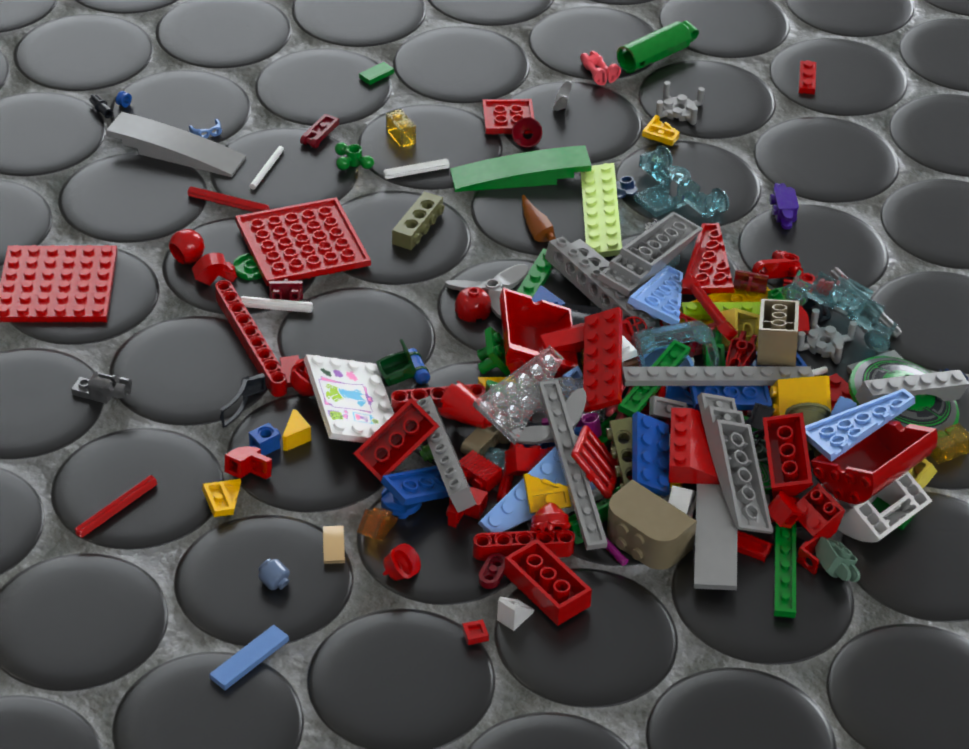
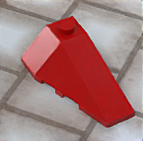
(565, 339)

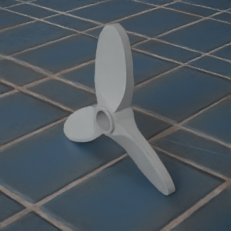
(508, 279)
(542, 434)

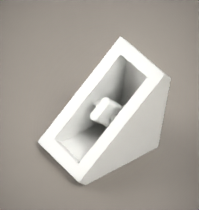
(681, 498)
(512, 612)

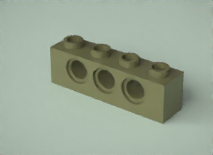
(417, 220)
(617, 430)

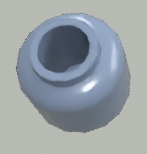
(273, 574)

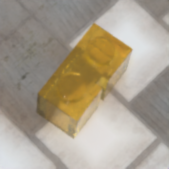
(400, 128)
(951, 443)

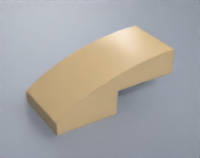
(333, 544)

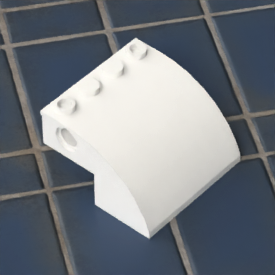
(868, 525)

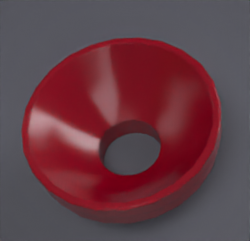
(527, 124)

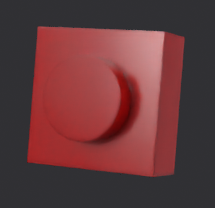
(475, 632)

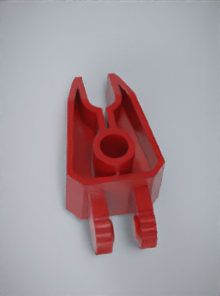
(741, 351)

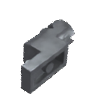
(102, 387)

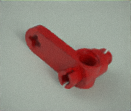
(780, 266)

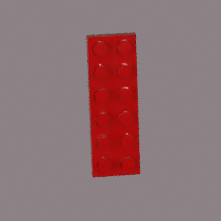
(603, 359)

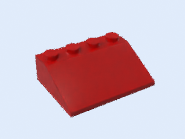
(689, 449)

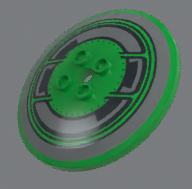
(927, 410)

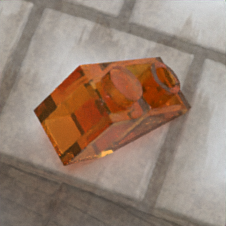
(377, 523)

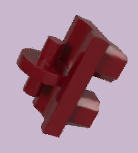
(750, 281)
(286, 290)

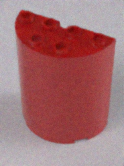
(524, 323)
(875, 461)

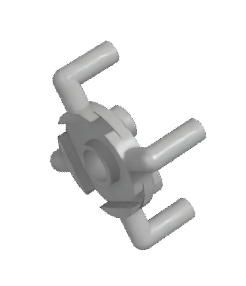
(679, 106)
(817, 336)

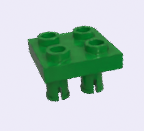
(494, 352)

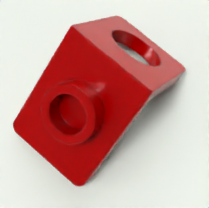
(806, 550)

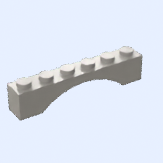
(945, 385)

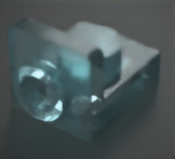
(496, 456)

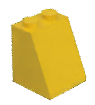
(800, 390)

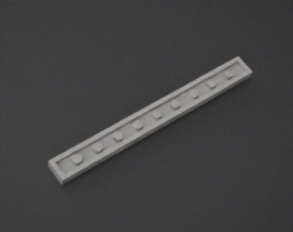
(711, 375)
(576, 479)

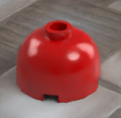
(473, 304)
(300, 379)

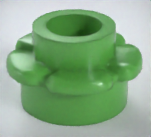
(426, 453)

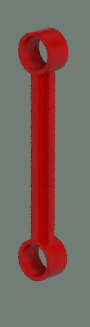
(724, 326)

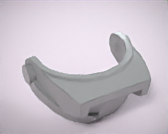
(562, 96)

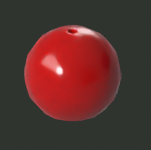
(186, 246)

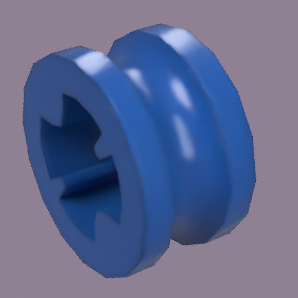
(123, 99)

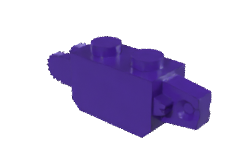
(784, 205)

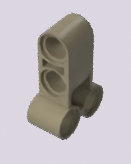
(482, 439)

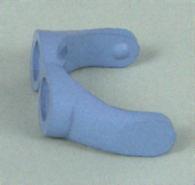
(209, 131)

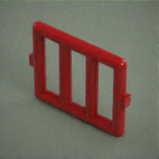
(595, 461)

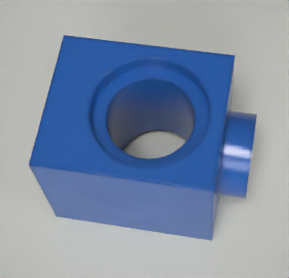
(265, 438)

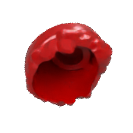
(550, 518)

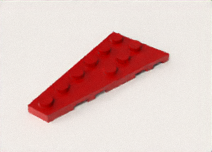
(710, 262)

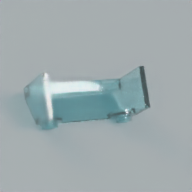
(648, 339)

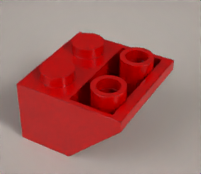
(820, 513)

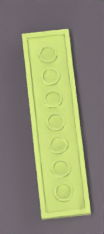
(601, 210)

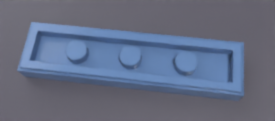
(249, 657)

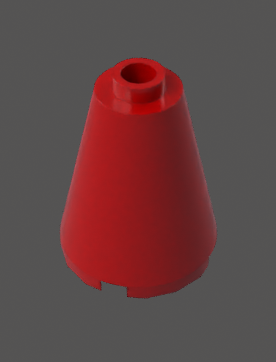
(458, 406)

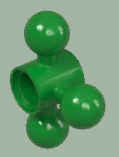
(354, 156)

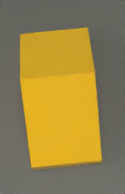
(296, 432)

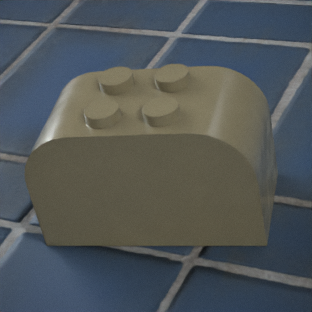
(778, 332)
(649, 527)

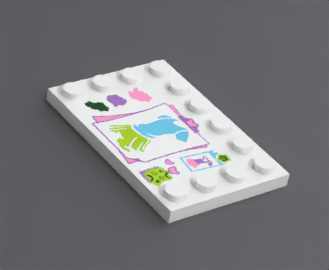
(349, 397)

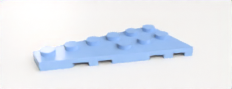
(660, 296)
(846, 429)
(514, 507)

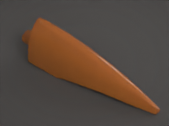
(537, 222)

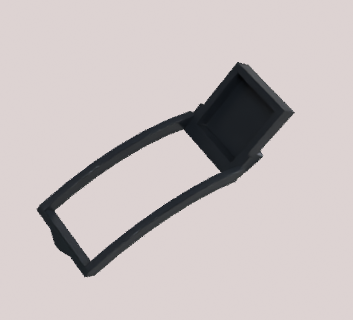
(249, 386)
(756, 418)

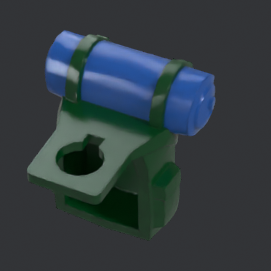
(403, 366)

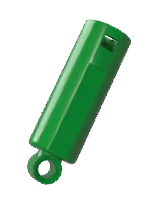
(656, 45)

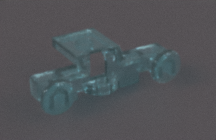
(658, 201)
(848, 296)

